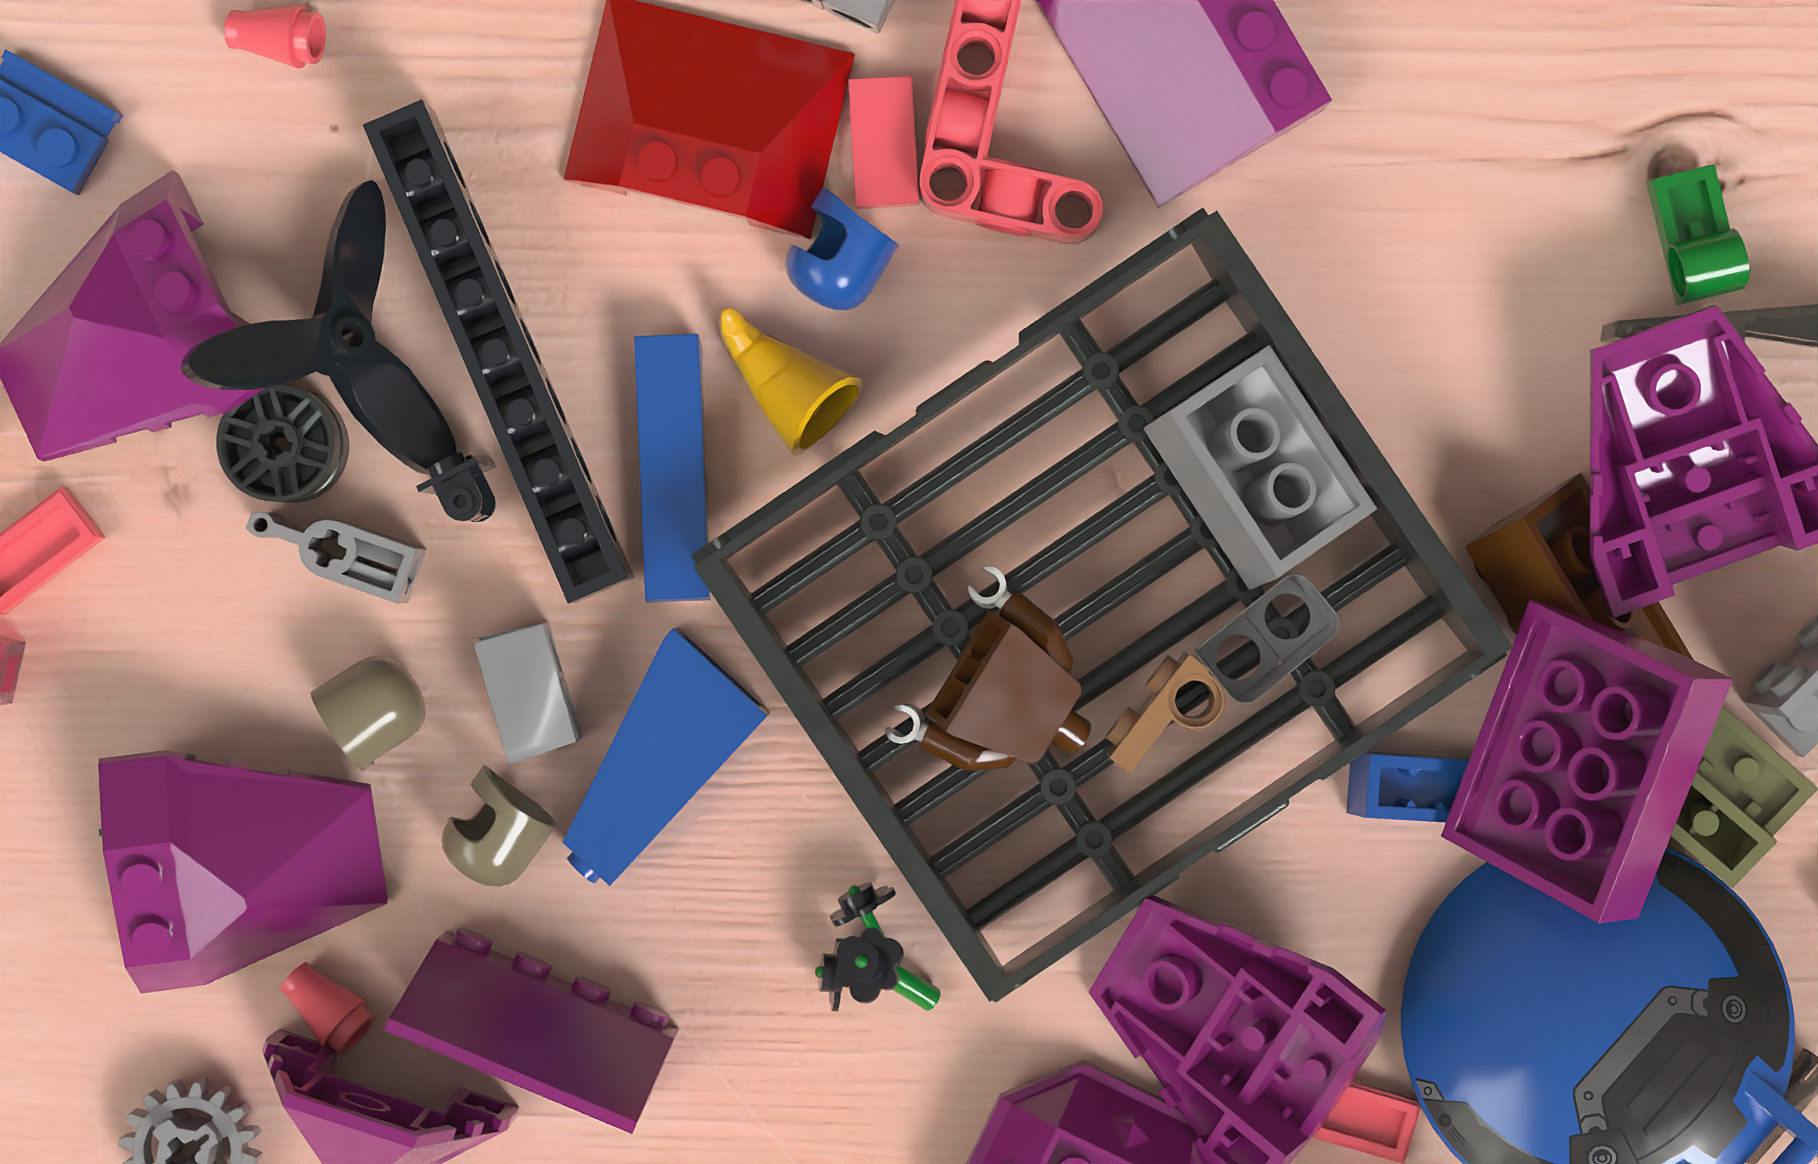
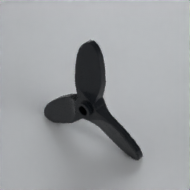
(337, 344)

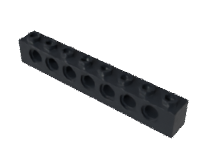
(498, 351)

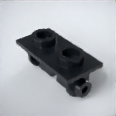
(462, 487)

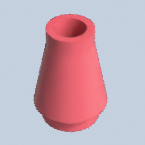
(279, 33)
(329, 1009)

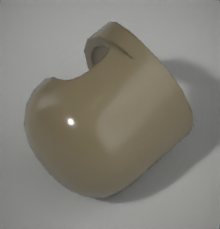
(370, 708)
(501, 837)

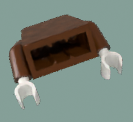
(1005, 691)

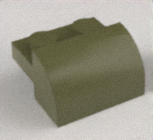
(1738, 800)

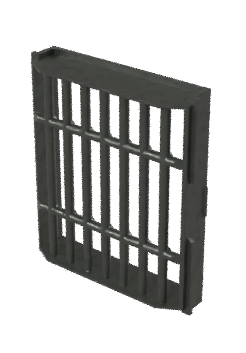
(1397, 516)

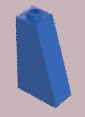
(665, 750)

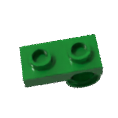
(1696, 237)

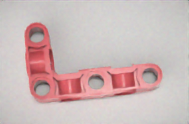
(959, 133)

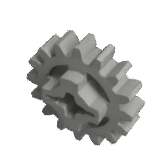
(178, 1126)

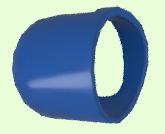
(842, 260)

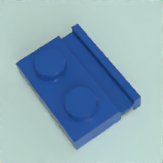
(51, 124)

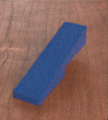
(671, 464)
(1404, 786)

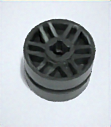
(259, 467)

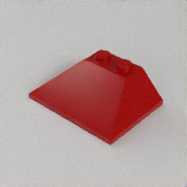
(709, 115)

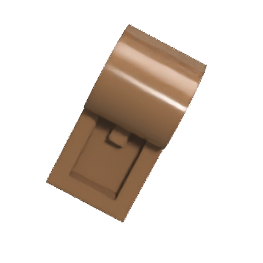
(1137, 732)

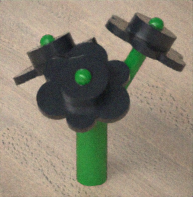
(872, 960)

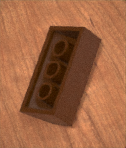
(1546, 558)

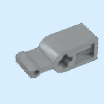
(360, 544)

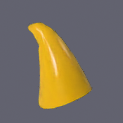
(791, 387)

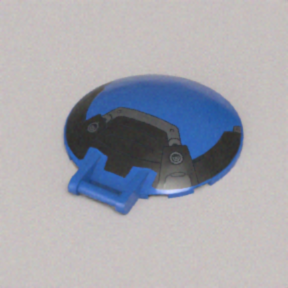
(1601, 1038)

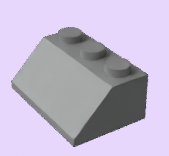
(1260, 469)

